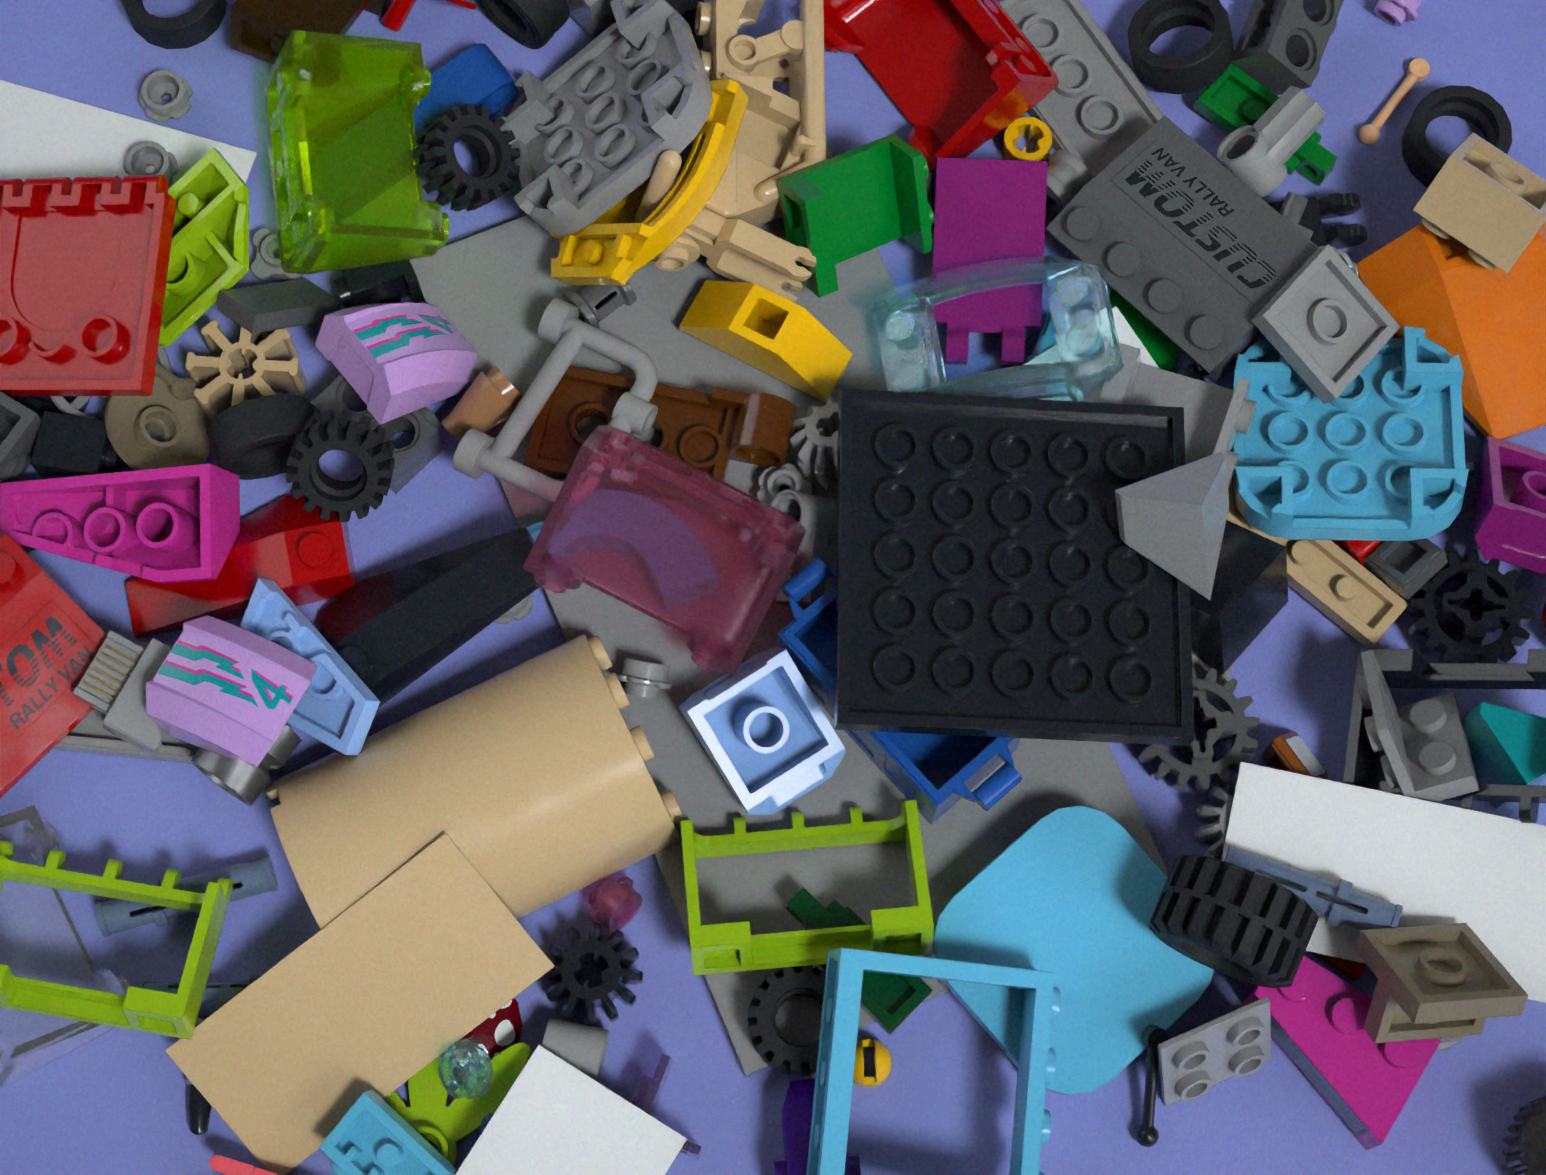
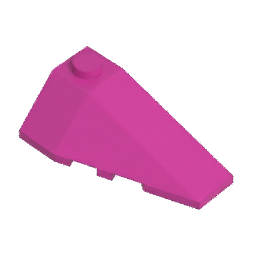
(137, 522)

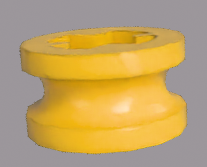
(1028, 127)

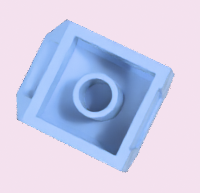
(765, 732)

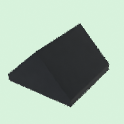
(1244, 598)

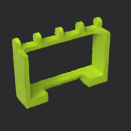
(734, 949)
(140, 1007)

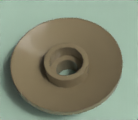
(176, 424)

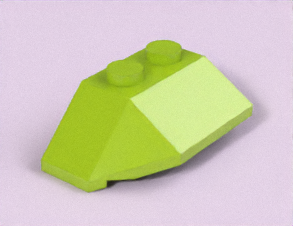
(207, 242)

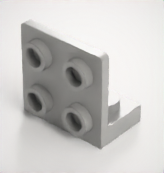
(1421, 740)

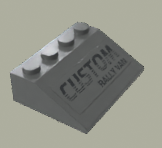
(1183, 244)

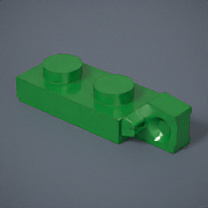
(1240, 101)

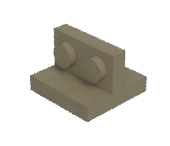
(1434, 983)

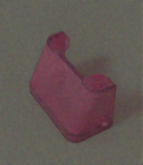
(667, 544)

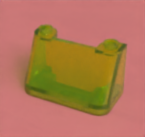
(345, 153)

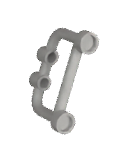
(562, 328)

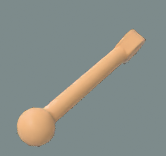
(1417, 72)

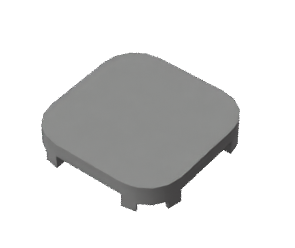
(607, 116)

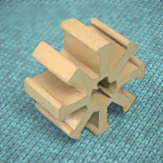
(223, 377)

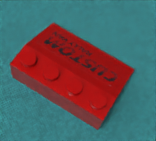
(43, 657)

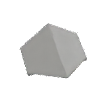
(1179, 519)

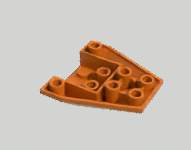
(1474, 312)

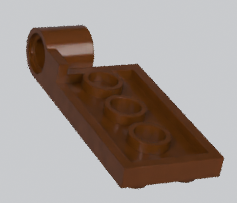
(694, 424)

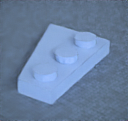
(337, 702)

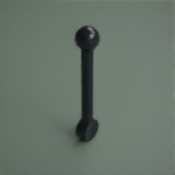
(1147, 1133)

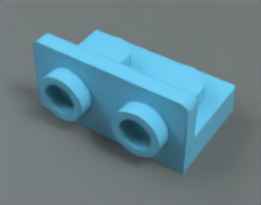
(380, 1142)

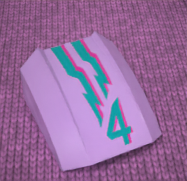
(398, 355)
(227, 689)

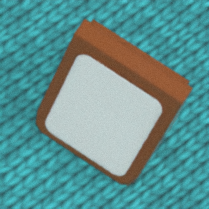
(1291, 754)

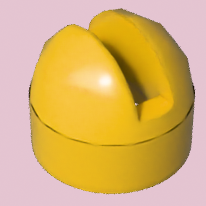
(882, 1064)

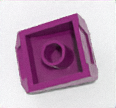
(1511, 505)

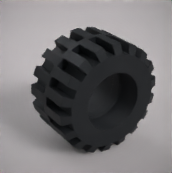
(1233, 921)

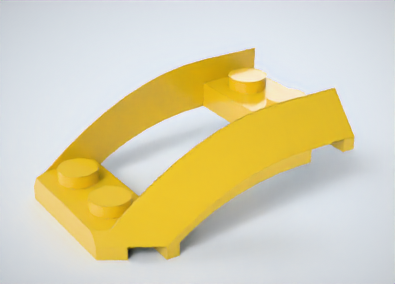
(614, 245)

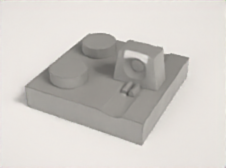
(1326, 324)

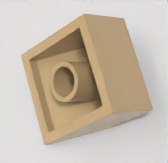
(1485, 203)

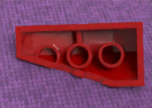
(280, 543)

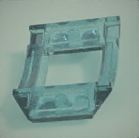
(1079, 315)

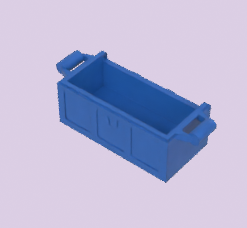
(922, 766)

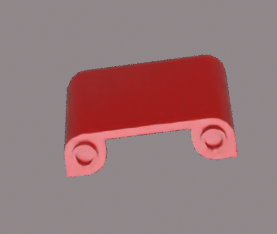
(946, 64)

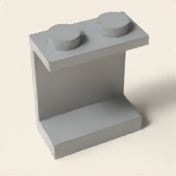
(1210, 411)

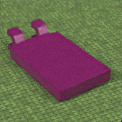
(980, 216)

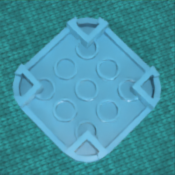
(1362, 466)
(1079, 905)

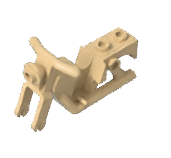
(774, 140)

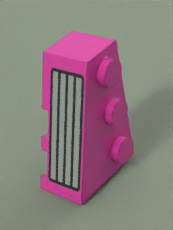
(1323, 1032)

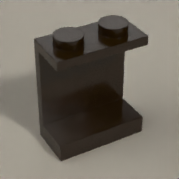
(264, 25)

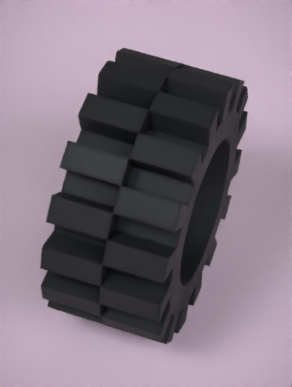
(443, 168)
(332, 493)

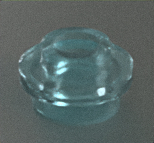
(465, 1070)

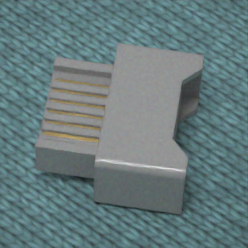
(118, 688)

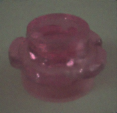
(614, 903)

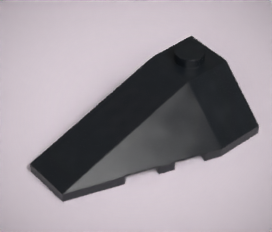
(421, 613)

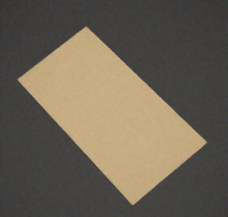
(360, 1006)

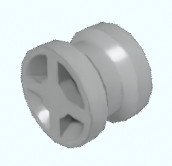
(1064, 180)

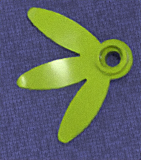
(449, 1124)

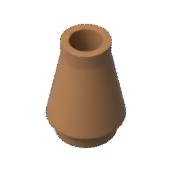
(483, 405)

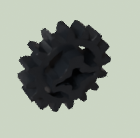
(1487, 596)

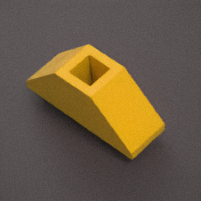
(768, 335)

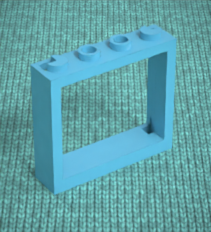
(839, 1044)

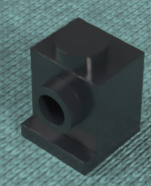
(378, 284)

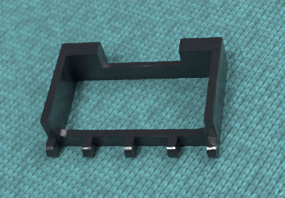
(1410, 670)

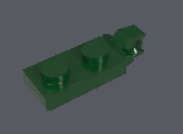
(883, 996)

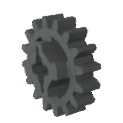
(1220, 727)

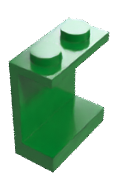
(857, 206)

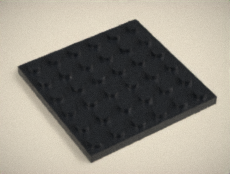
(994, 571)

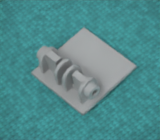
(1214, 1052)

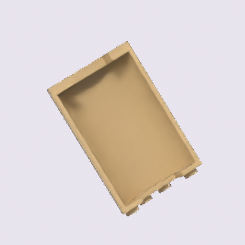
(518, 772)

